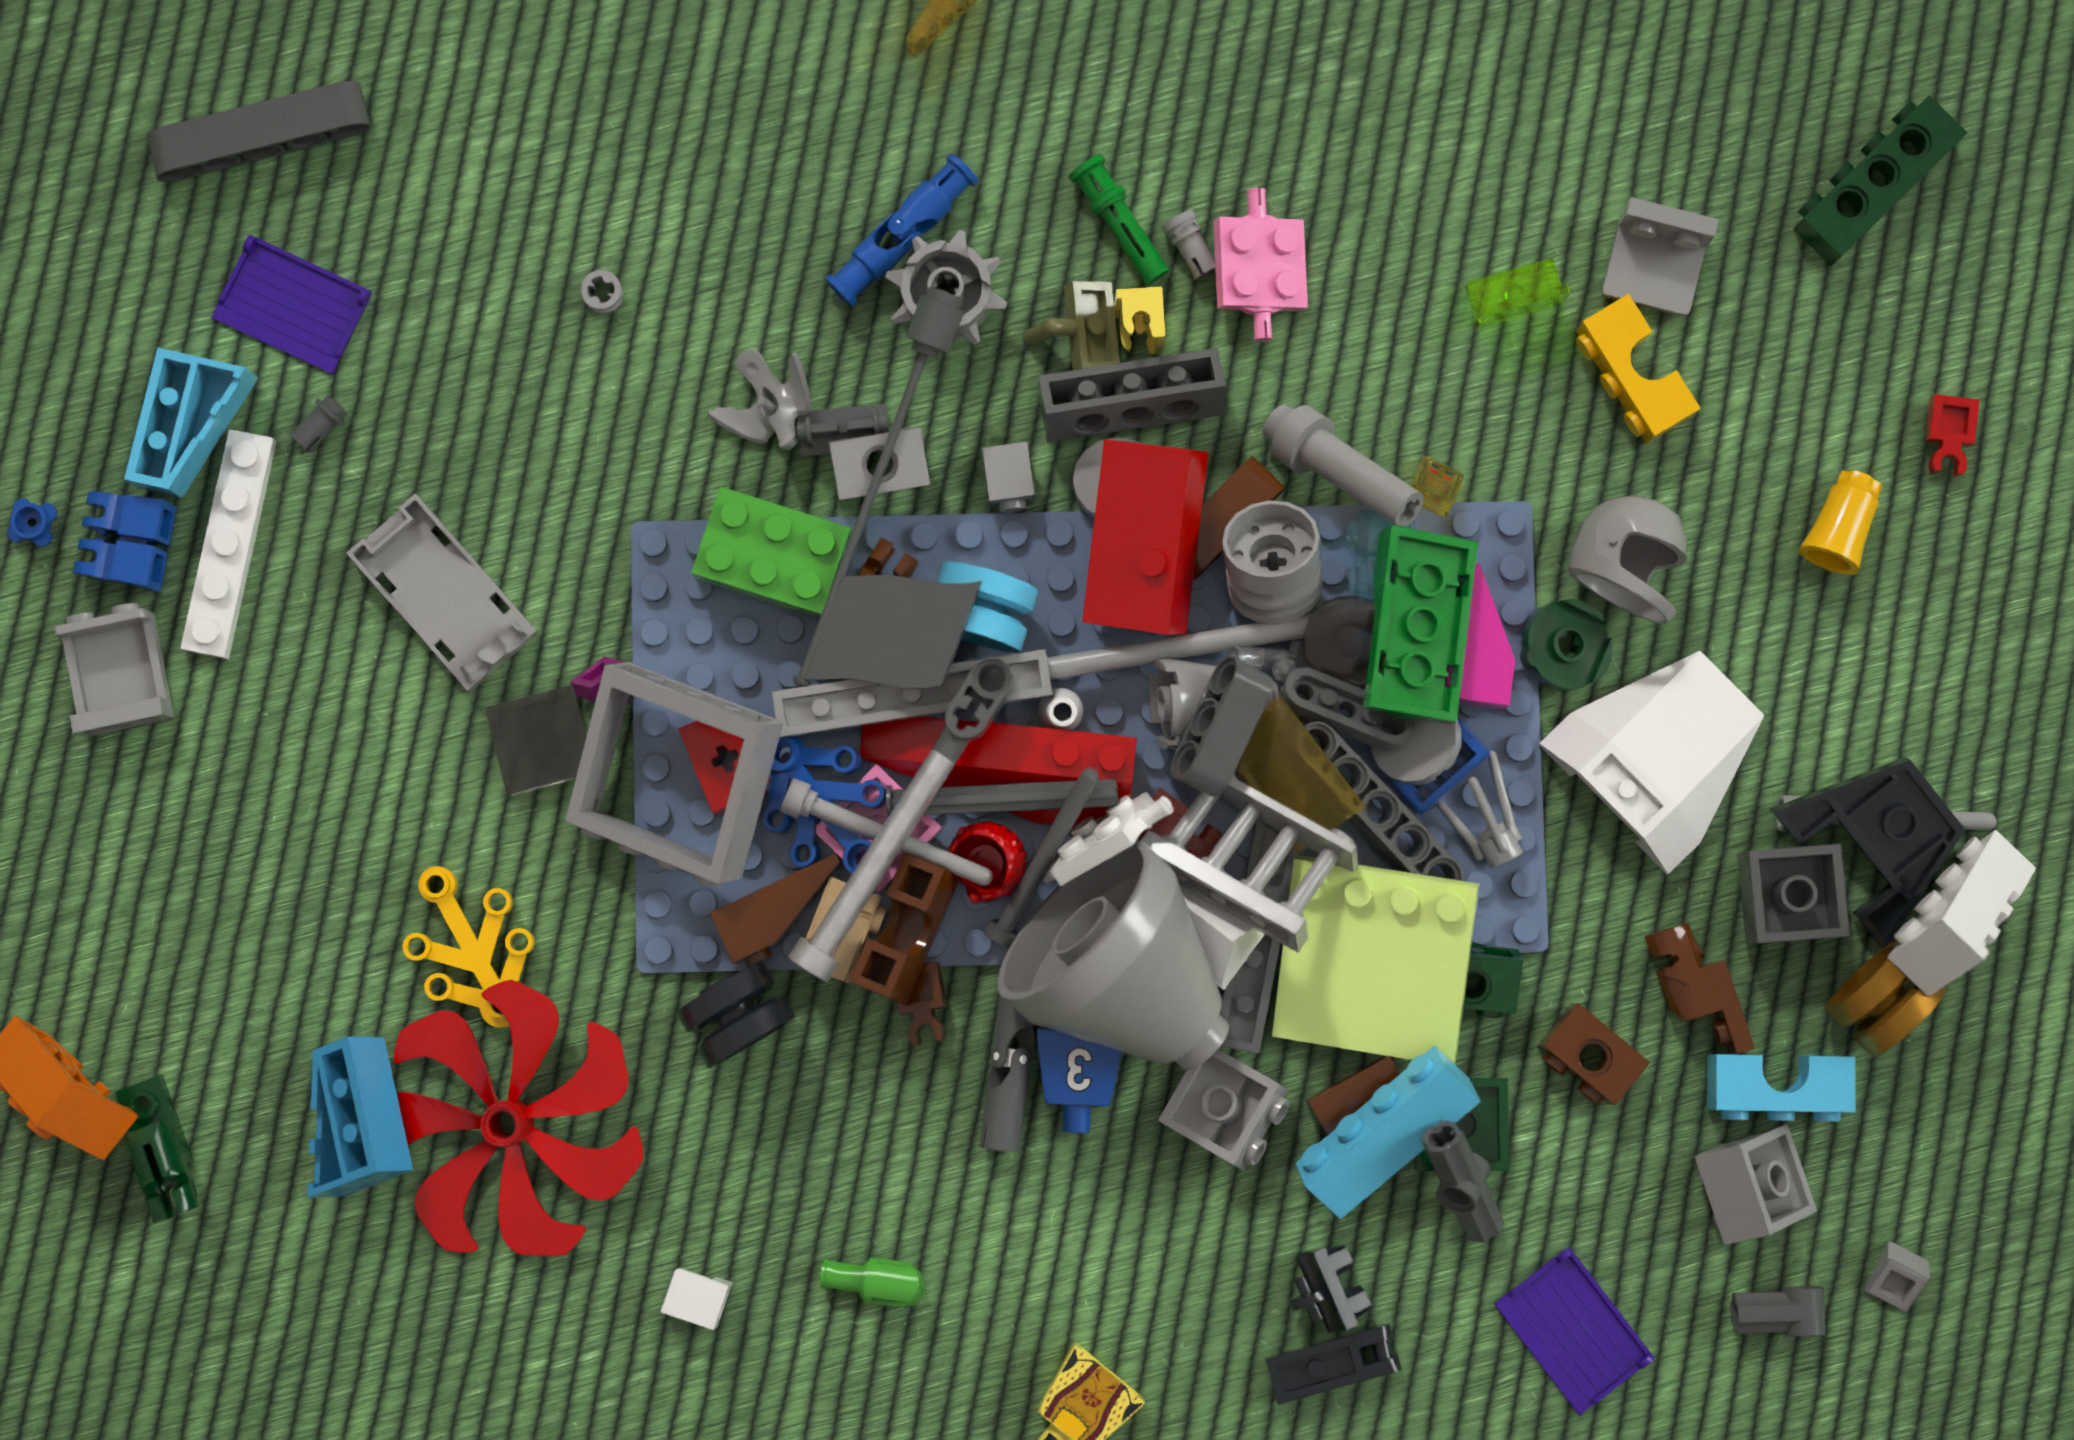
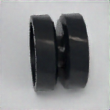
(732, 1008)

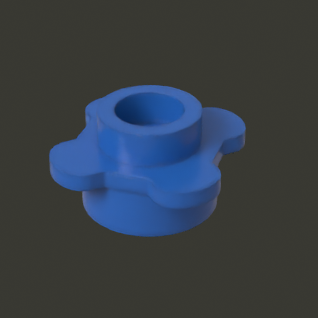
(19, 522)

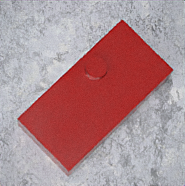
(1145, 537)

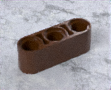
(1246, 486)

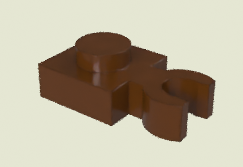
(924, 1000)

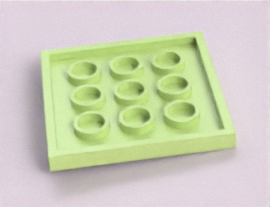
(1378, 962)

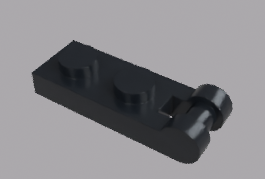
(1331, 1364)

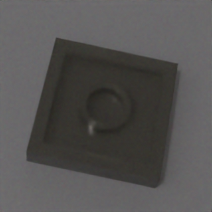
(538, 739)

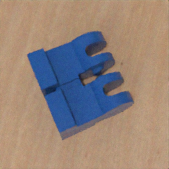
(132, 559)

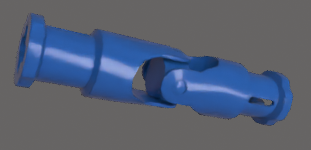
(917, 215)

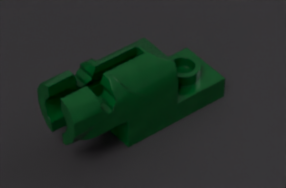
(159, 1149)

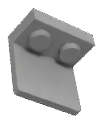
(1657, 256)

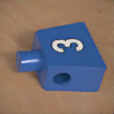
(1076, 1076)

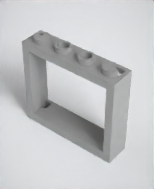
(746, 794)

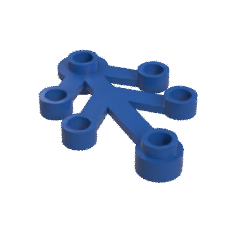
(827, 790)

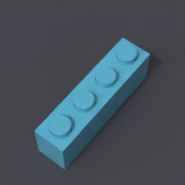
(1386, 1131)

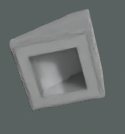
(1898, 1276)

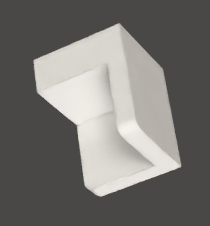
(696, 1298)

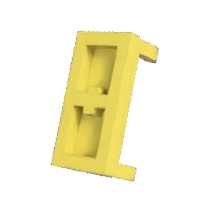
(1141, 312)

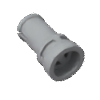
(1185, 234)

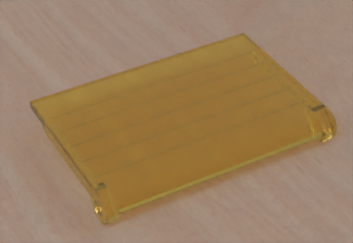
(1295, 771)

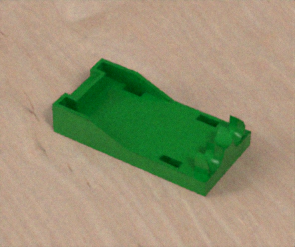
(1419, 623)

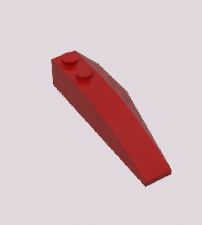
(1006, 756)

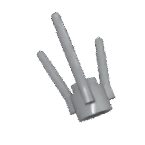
(1498, 841)

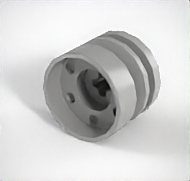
(1273, 562)

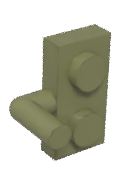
(1088, 324)

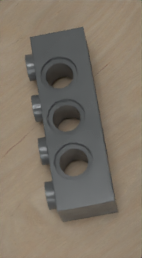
(1132, 395)

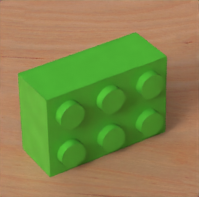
(770, 552)

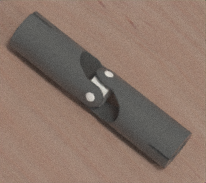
(1007, 1081)

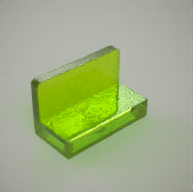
(1516, 292)

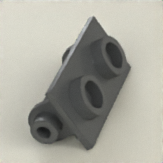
(825, 425)

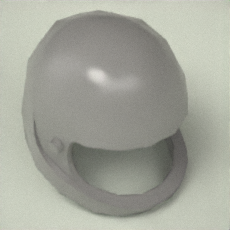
(1621, 550)

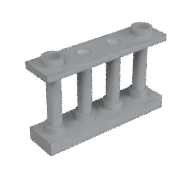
(1245, 898)

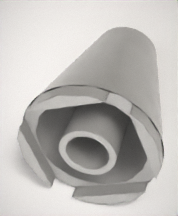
(1175, 696)

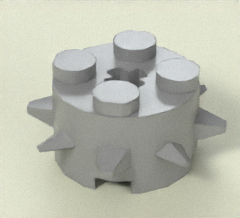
(955, 267)

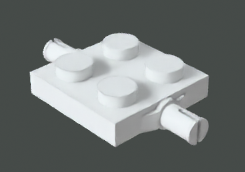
(1103, 838)

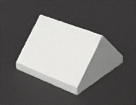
(1223, 937)

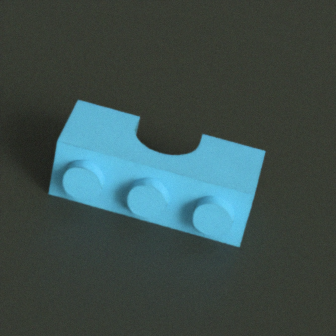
(1822, 1087)

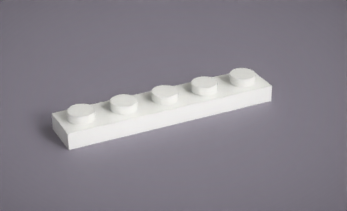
(228, 544)

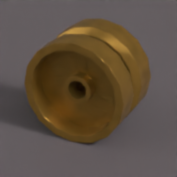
(1882, 1002)

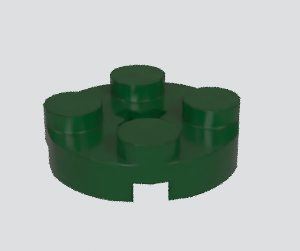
(1589, 636)

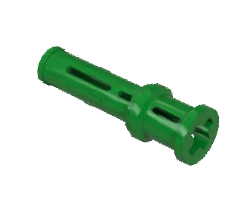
(1102, 203)

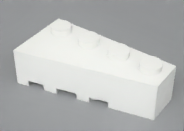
(1962, 913)

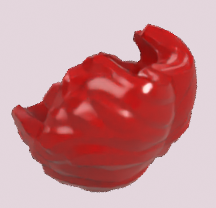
(995, 849)

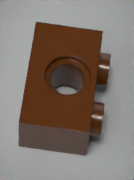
(1619, 1061)

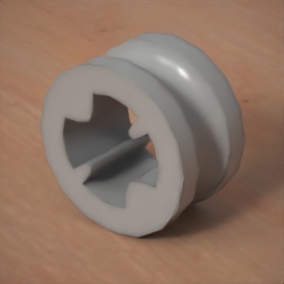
(593, 302)

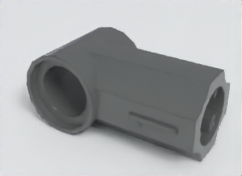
(1791, 1311)

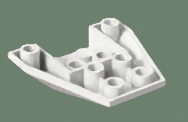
(1661, 752)

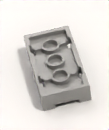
(442, 593)

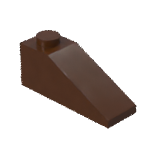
(767, 915)

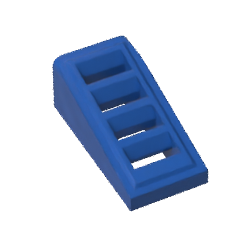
(1451, 778)

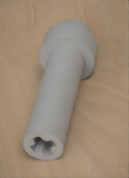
(1306, 442)

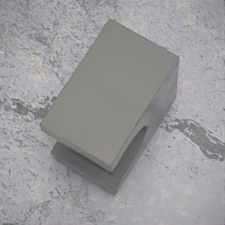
(850, 457)

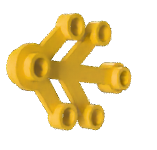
(474, 953)

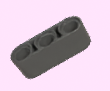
(1221, 726)

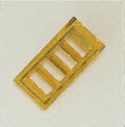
(933, 22)

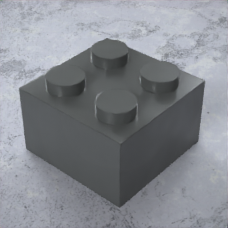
(1793, 894)

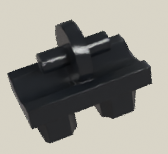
(1323, 1292)

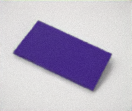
(291, 304)
(1574, 1330)

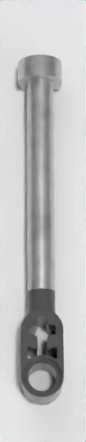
(818, 953)

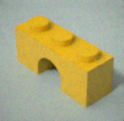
(1649, 405)

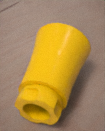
(1843, 524)

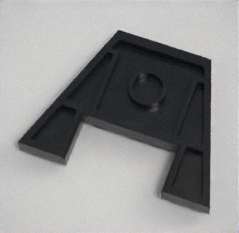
(1894, 823)

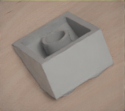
(1755, 1184)

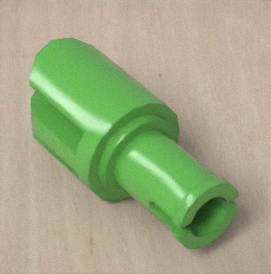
(877, 1281)

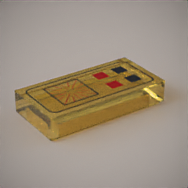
(1437, 484)

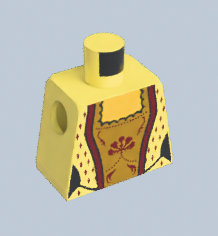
(1086, 1399)

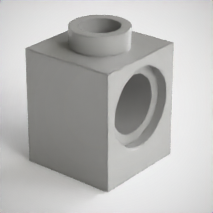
(1008, 477)

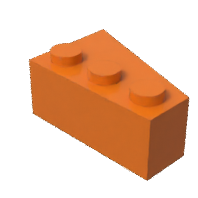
(55, 1094)

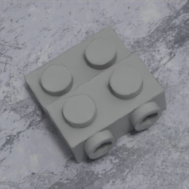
(1226, 1108)

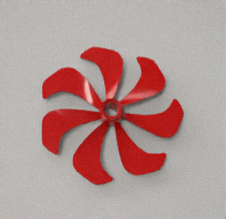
(588, 1171)

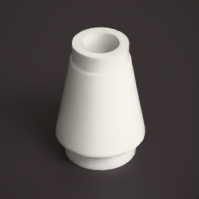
(1047, 705)

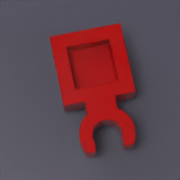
(1951, 425)

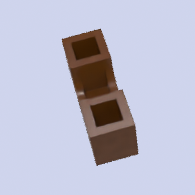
(919, 902)

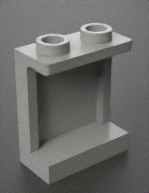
(115, 670)

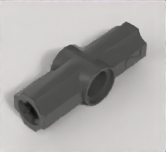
(1462, 1181)

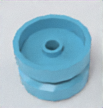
(996, 597)

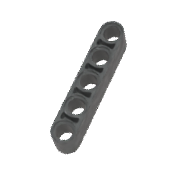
(258, 131)
(1395, 815)

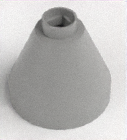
(1119, 964)

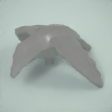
(775, 406)

